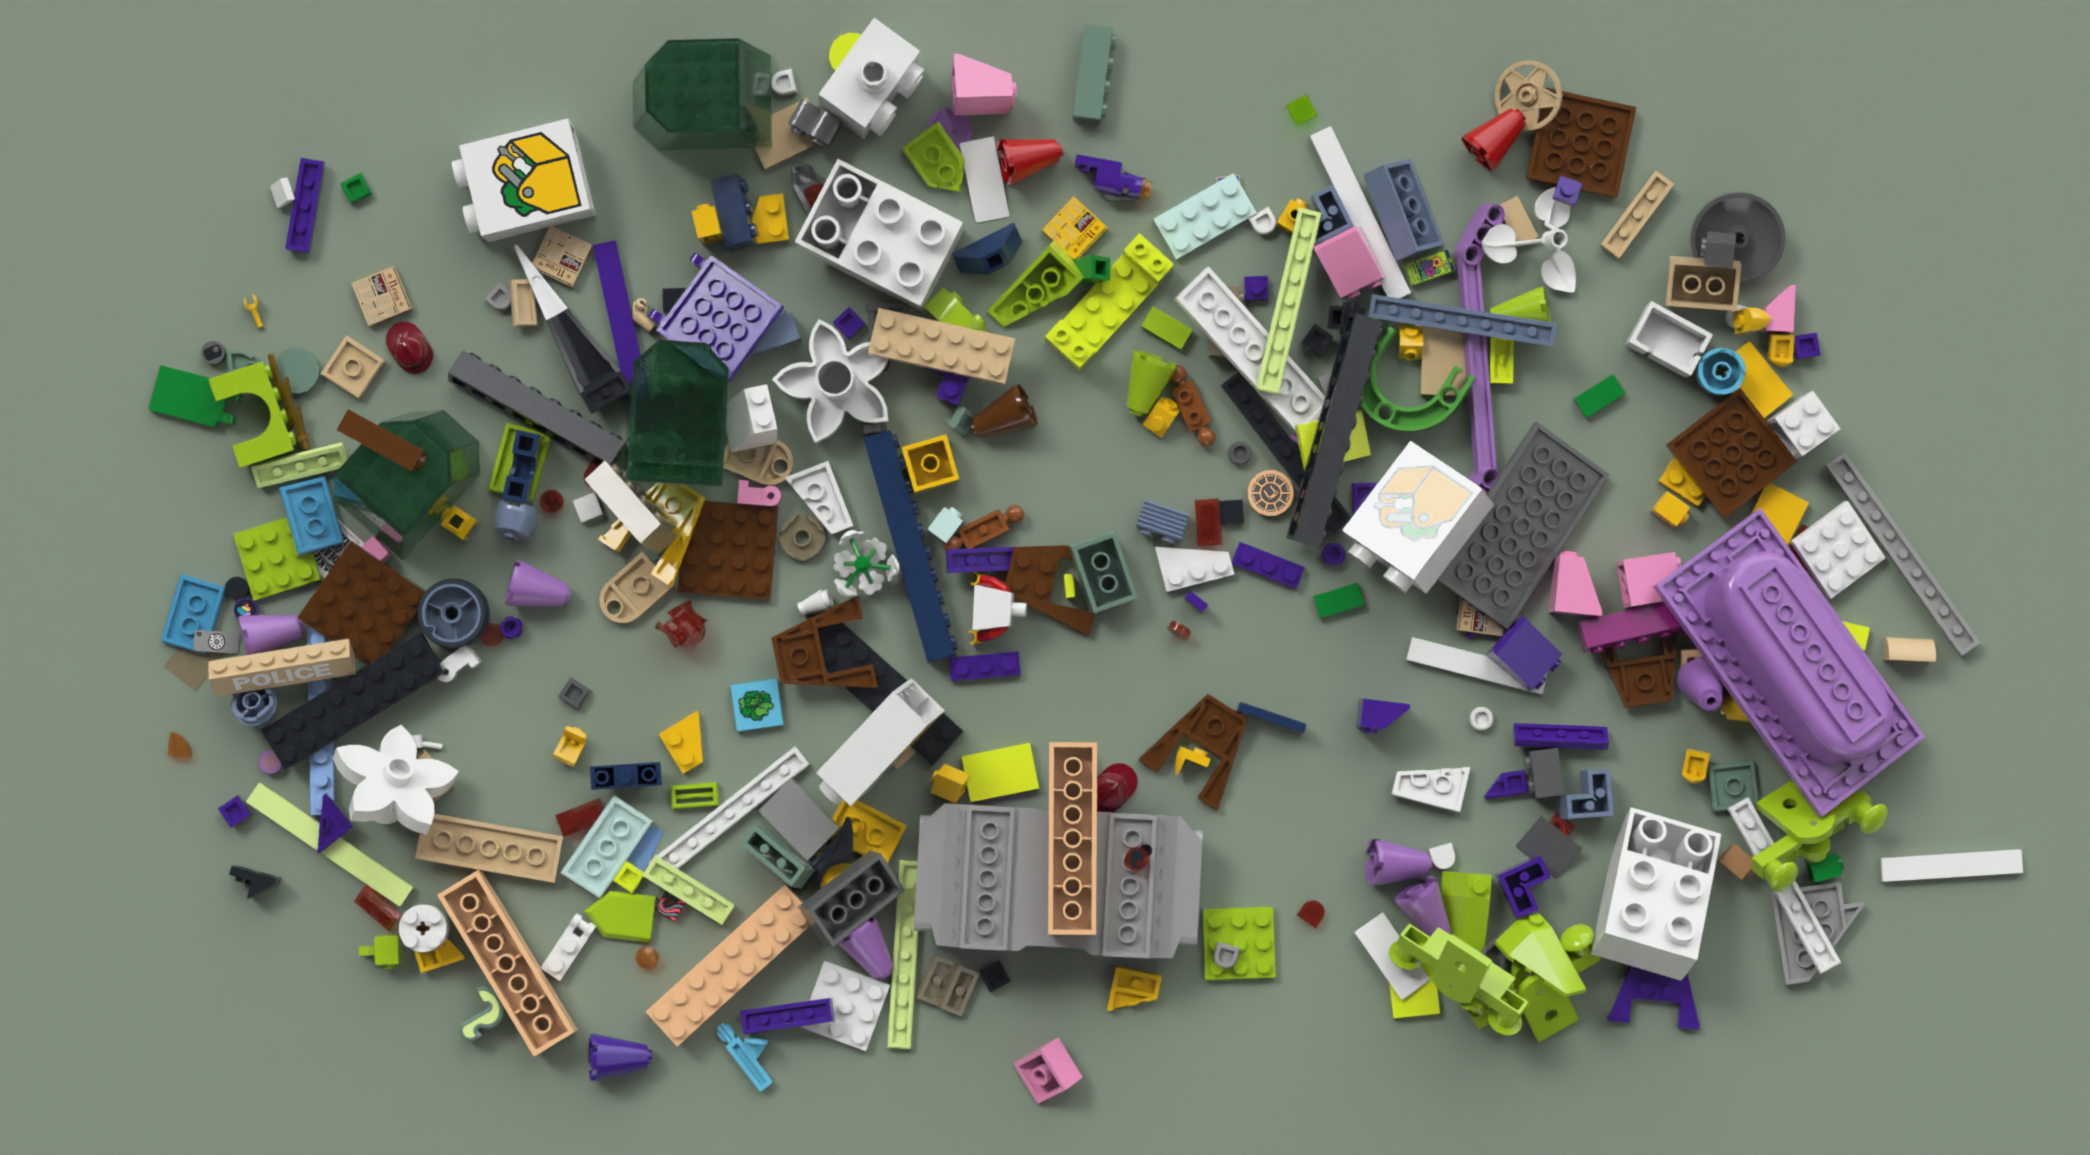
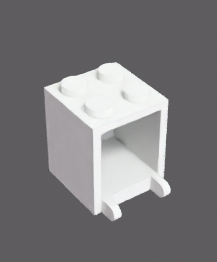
(1803, 424)

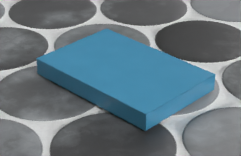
(311, 516)
(193, 608)

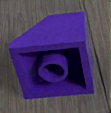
(1378, 714)

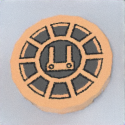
(1270, 493)

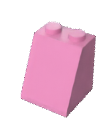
(980, 88)
(1350, 263)
(1640, 575)
(1572, 587)

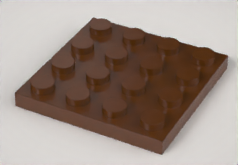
(1583, 144)
(1731, 453)
(731, 551)
(363, 603)

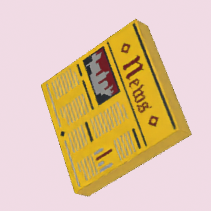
(1074, 228)

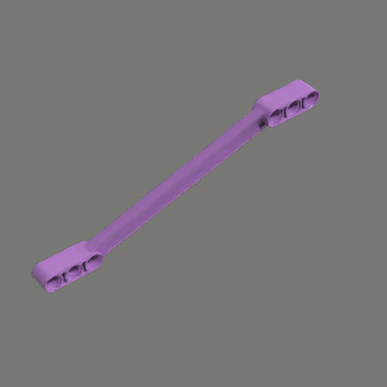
(1476, 346)

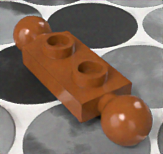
(1192, 407)
(985, 528)

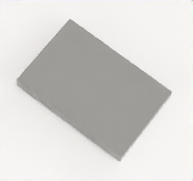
(799, 819)

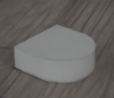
(499, 298)
(1225, 955)

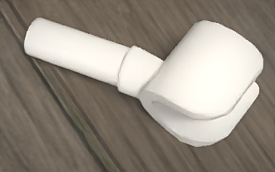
(420, 744)

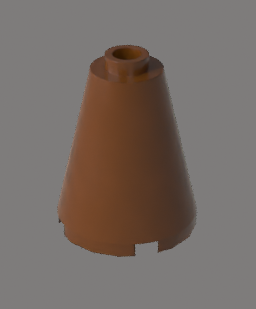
(1005, 414)

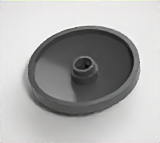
(1757, 231)

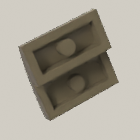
(947, 985)

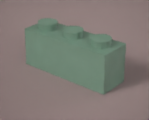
(777, 856)

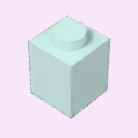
(946, 524)

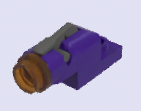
(1111, 181)

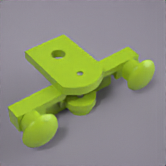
(1807, 832)
(1462, 974)
(1541, 998)

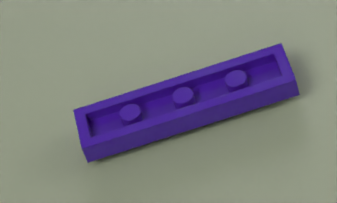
(305, 205)
(1560, 736)
(787, 1016)

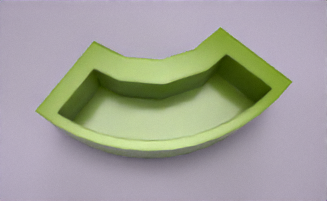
(947, 308)

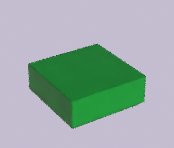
(356, 188)

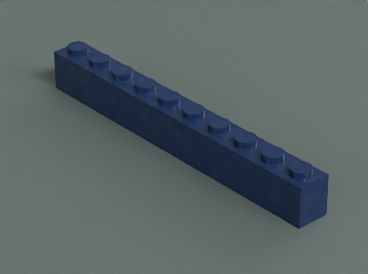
(909, 546)

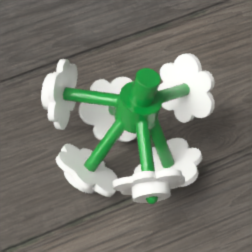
(873, 552)

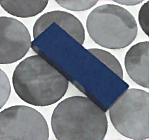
(1271, 717)

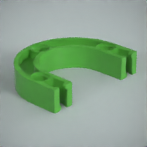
(1414, 418)

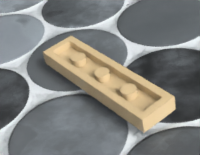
(1636, 214)

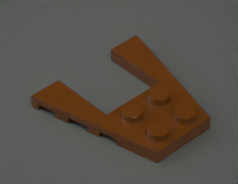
(1032, 579)
(801, 656)
(1643, 679)
(1213, 727)

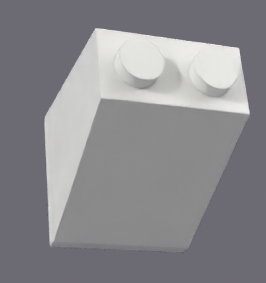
(751, 419)

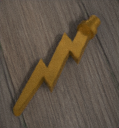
(294, 415)

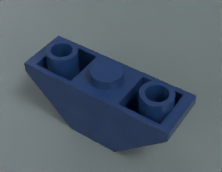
(989, 252)
(625, 775)

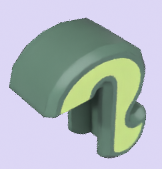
(471, 1029)

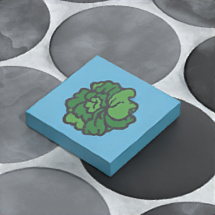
(757, 704)

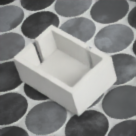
(1668, 339)

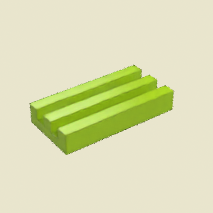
(714, 794)

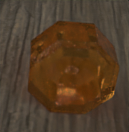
(647, 957)

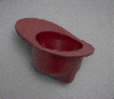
(409, 347)
(1115, 787)

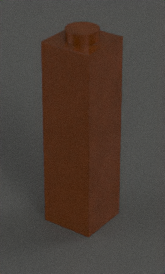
(382, 441)

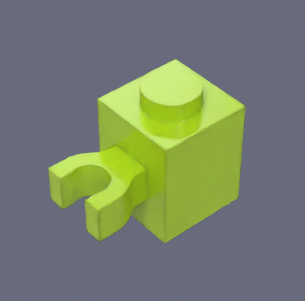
(386, 950)

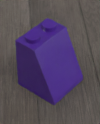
(1525, 654)

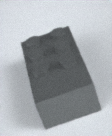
(851, 898)

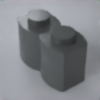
(815, 123)

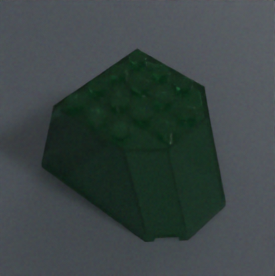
(705, 96)
(676, 415)
(405, 504)

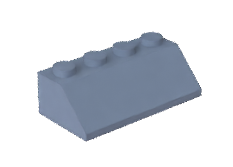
(1403, 209)

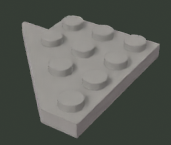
(1833, 916)

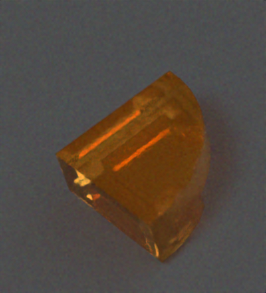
(179, 746)

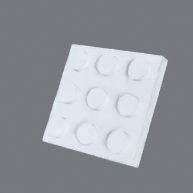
(1837, 549)
(855, 1004)

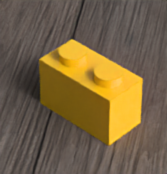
(707, 224)

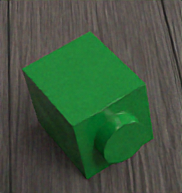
(1094, 269)
(1825, 869)

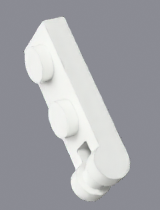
(567, 948)

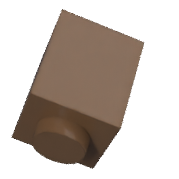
(1736, 862)

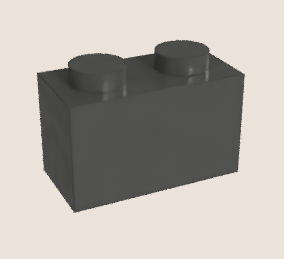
(1718, 249)
(1544, 773)

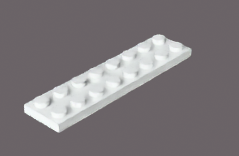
(1244, 344)

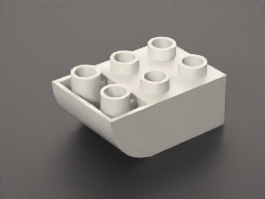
(880, 235)
(1656, 894)

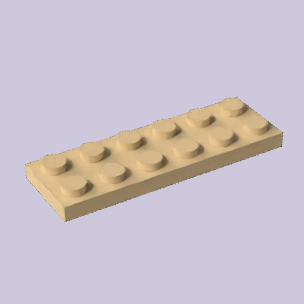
(941, 346)
(491, 848)

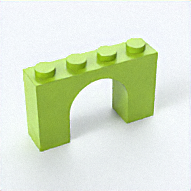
(255, 380)

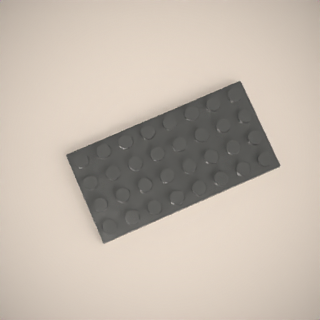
(1533, 514)

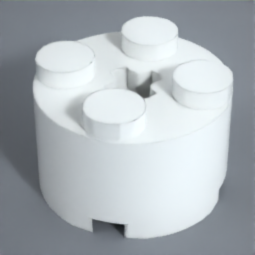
(433, 918)

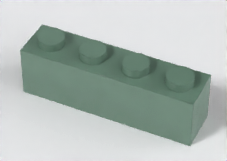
(1093, 73)

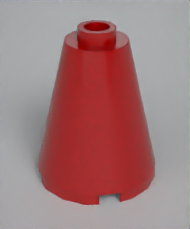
(1494, 138)
(1026, 157)

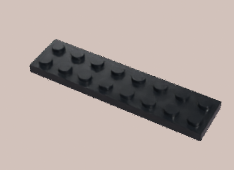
(845, 651)
(353, 701)

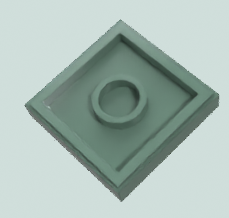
(1731, 784)

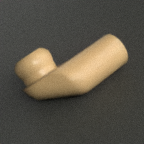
(639, 315)

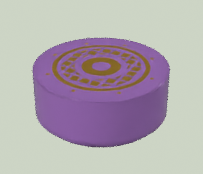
(269, 762)

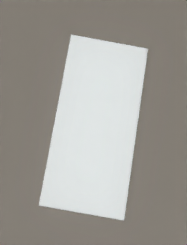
(984, 179)
(1377, 938)

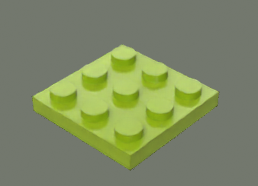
(272, 560)
(1244, 928)

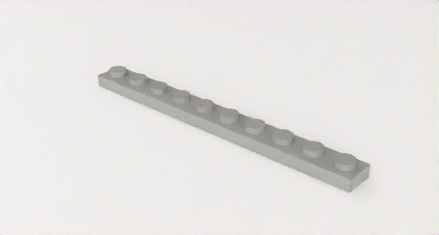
(1902, 554)

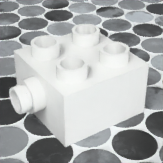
(870, 79)

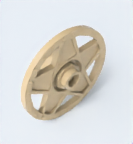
(1529, 93)

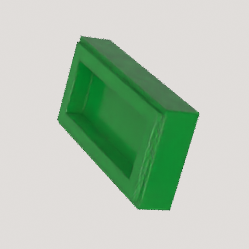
(1599, 396)
(1338, 600)

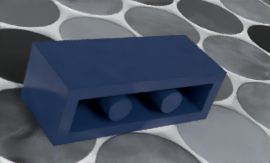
(734, 212)

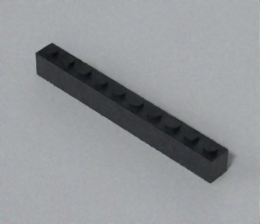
(1334, 429)

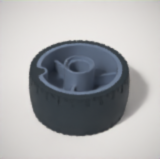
(471, 618)

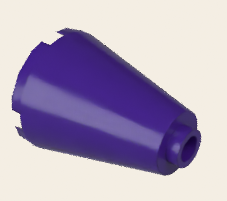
(615, 1057)

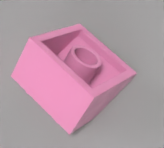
(1048, 1070)

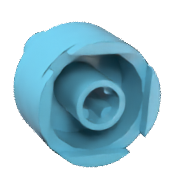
(1732, 377)

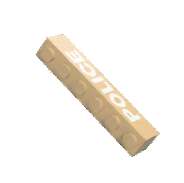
(282, 667)

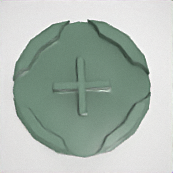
(300, 368)

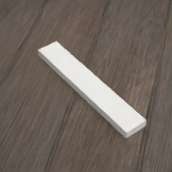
(1462, 663)
(1951, 865)

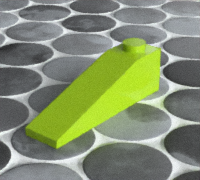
(1045, 280)
(1467, 905)
(1537, 947)

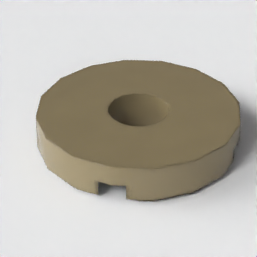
(802, 551)

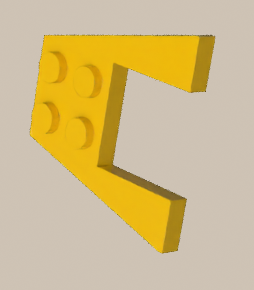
(682, 508)

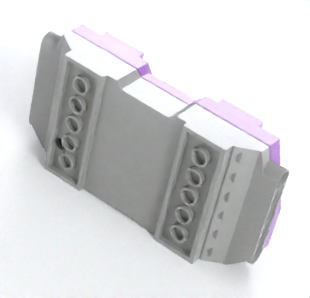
(988, 882)

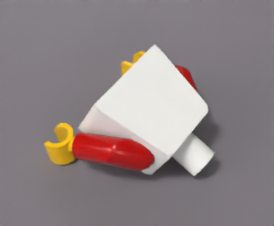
(993, 608)

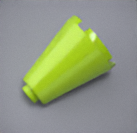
(1527, 305)
(1147, 380)

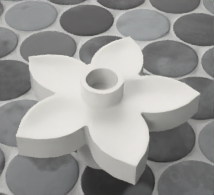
(835, 383)
(393, 782)

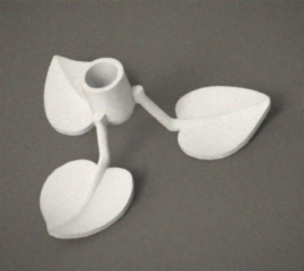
(1558, 271)

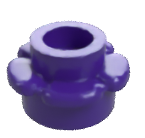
(505, 627)

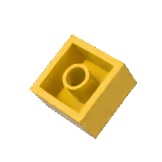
(930, 464)

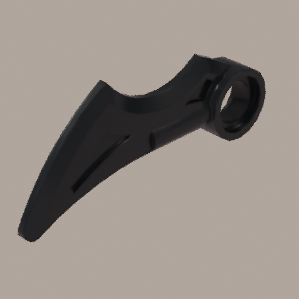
(837, 852)

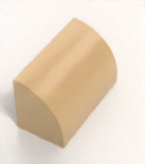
(1908, 649)

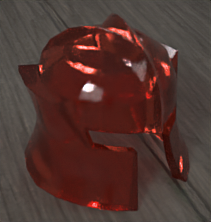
(685, 627)

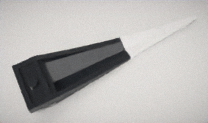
(590, 368)

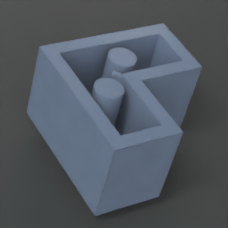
(1334, 215)
(1594, 797)

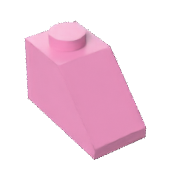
(1781, 312)

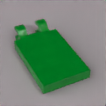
(189, 398)

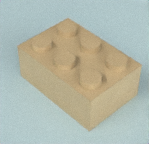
(1702, 285)

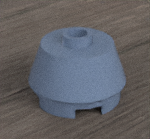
(515, 521)
(254, 707)

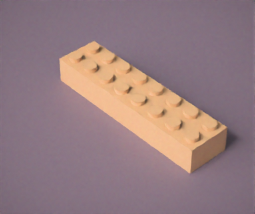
(1072, 838)
(507, 962)
(730, 966)

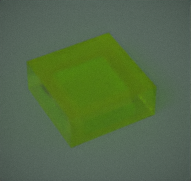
(1301, 110)

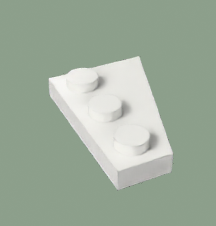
(822, 495)
(1191, 567)
(1433, 787)

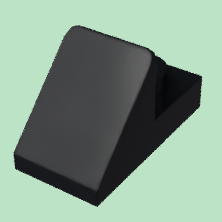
(259, 880)

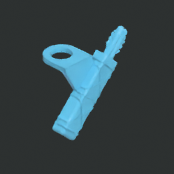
(746, 1055)

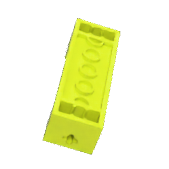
(1109, 303)

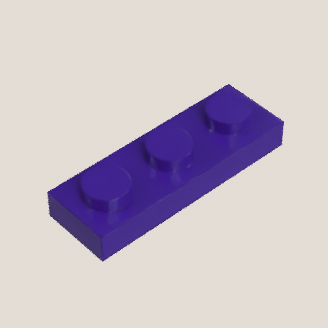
(978, 559)
(1268, 565)
(984, 666)

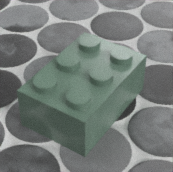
(1103, 571)

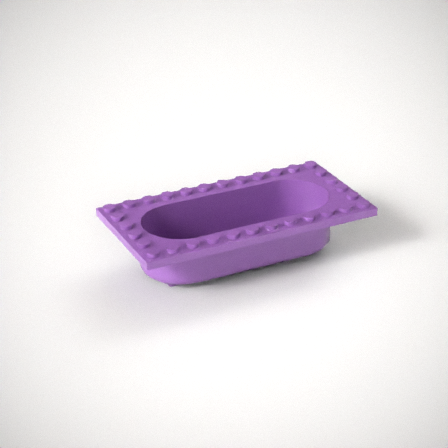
(1789, 662)

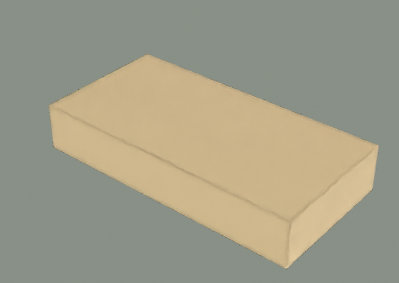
(1518, 220)
(523, 304)

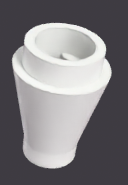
(816, 603)

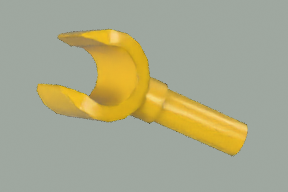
(253, 308)

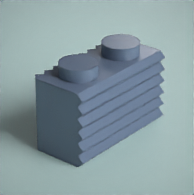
(1162, 521)

